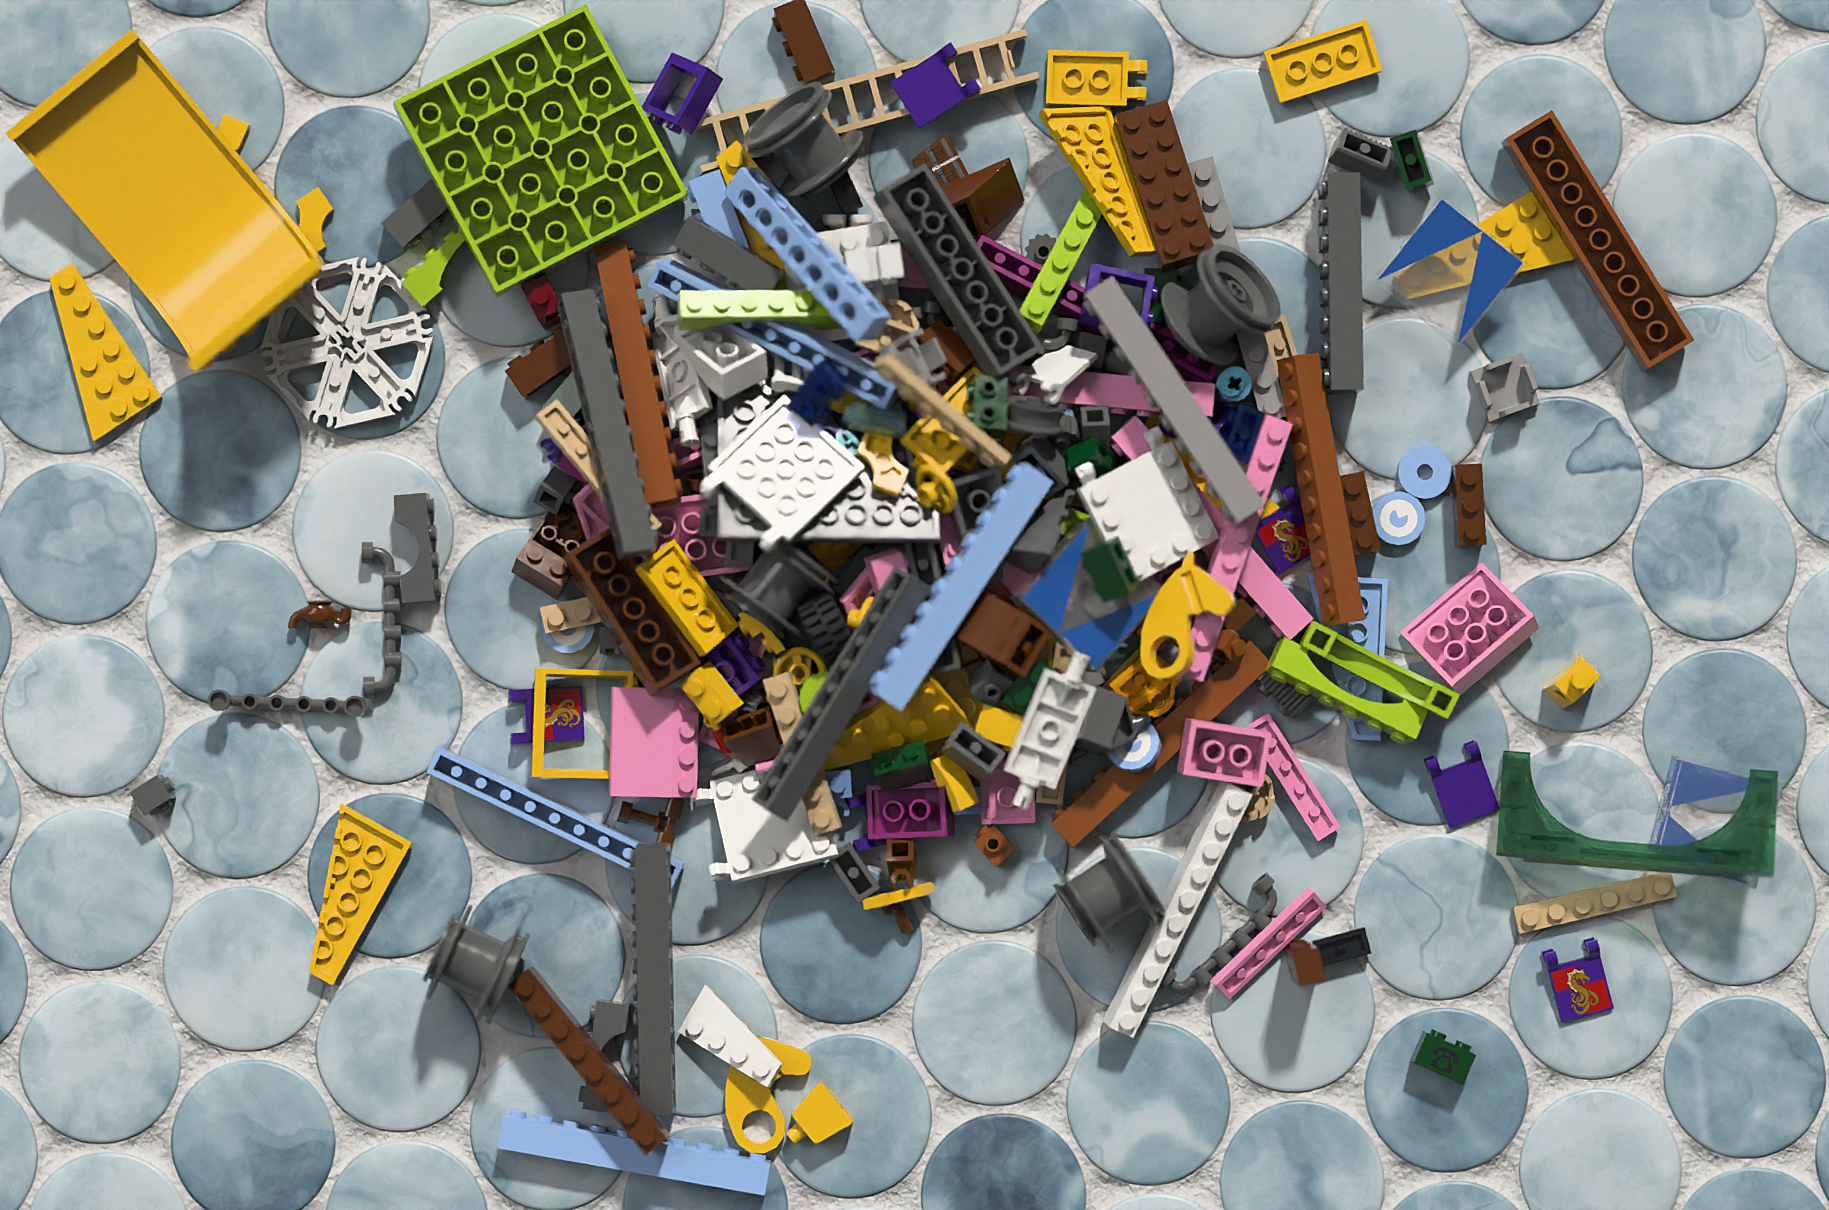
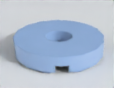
(1427, 456)

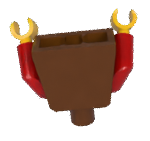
(749, 737)

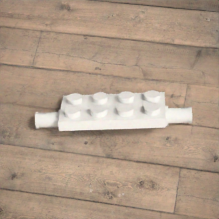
(682, 387)
(1049, 729)

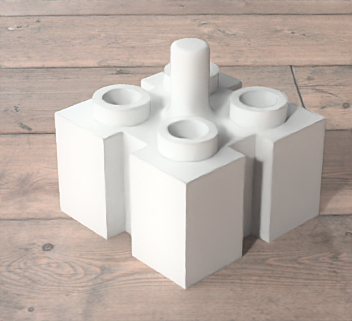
(876, 267)

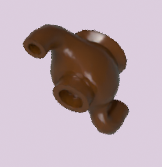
(320, 614)

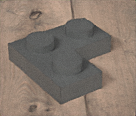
(736, 551)

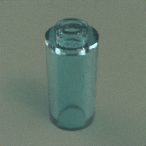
(875, 420)

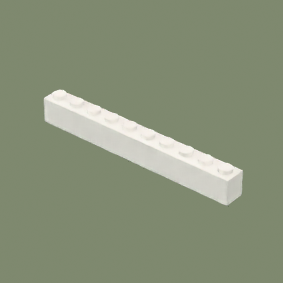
(1180, 905)

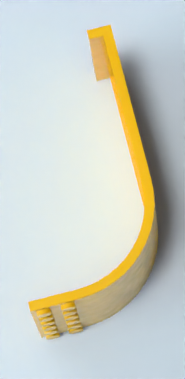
(168, 198)

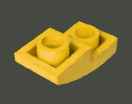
(752, 626)
(956, 781)

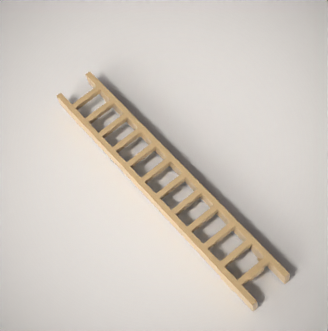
(871, 78)

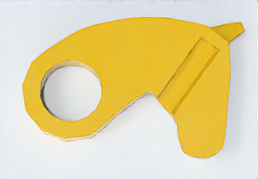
(1169, 616)
(748, 1095)

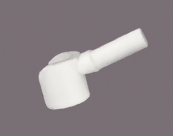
(737, 764)

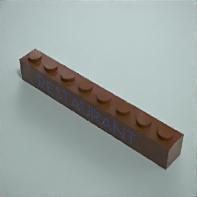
(589, 1060)

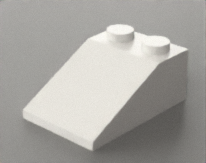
(723, 358)

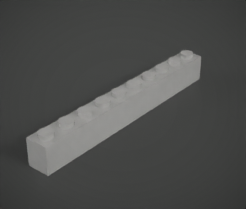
(1251, 346)
(1174, 401)

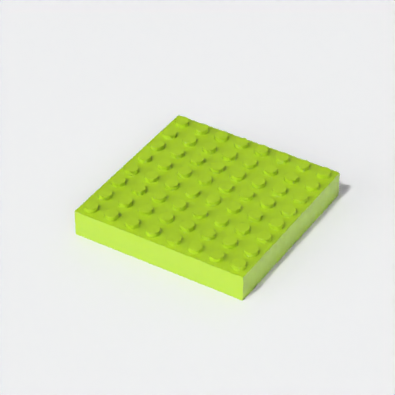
(540, 150)

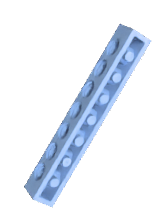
(806, 254)

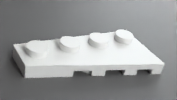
(724, 1035)

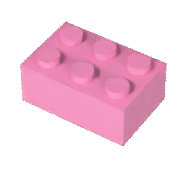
(1224, 752)

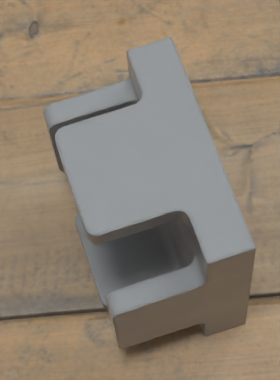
(918, 359)
(1505, 387)

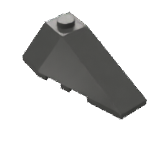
(973, 497)
(1042, 532)

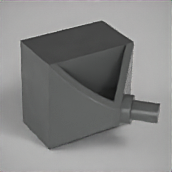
(1108, 723)

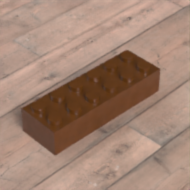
(1164, 184)
(631, 613)

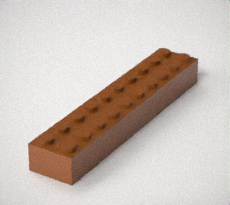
(1597, 241)

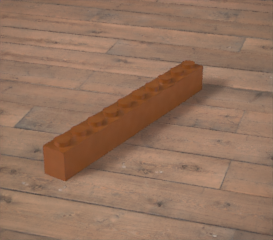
(637, 374)
(1320, 489)
(1116, 785)

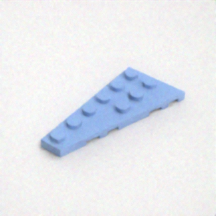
(1368, 634)

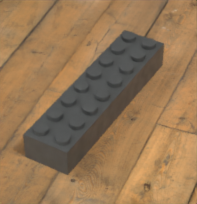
(957, 272)
(1342, 282)

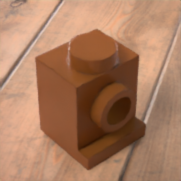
(1228, 647)
(998, 854)

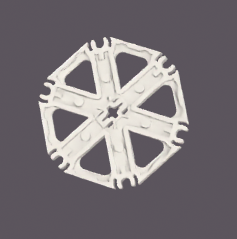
(339, 366)

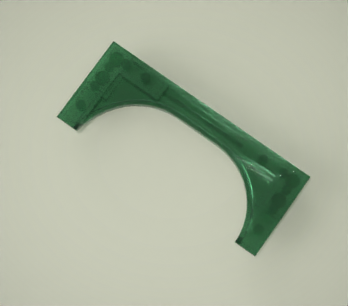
(1734, 851)

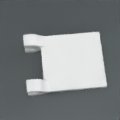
(1053, 371)

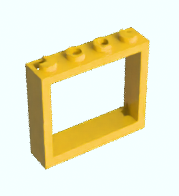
(539, 718)

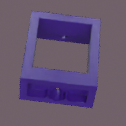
(696, 101)
(1124, 277)

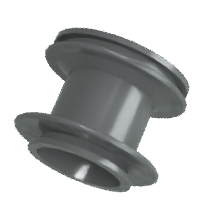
(803, 141)
(1226, 299)
(779, 585)
(1108, 893)
(475, 963)

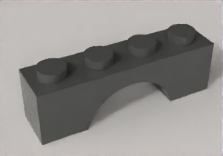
(420, 582)
(609, 1020)

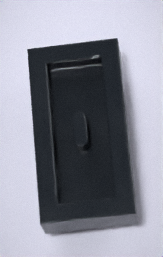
(1343, 946)

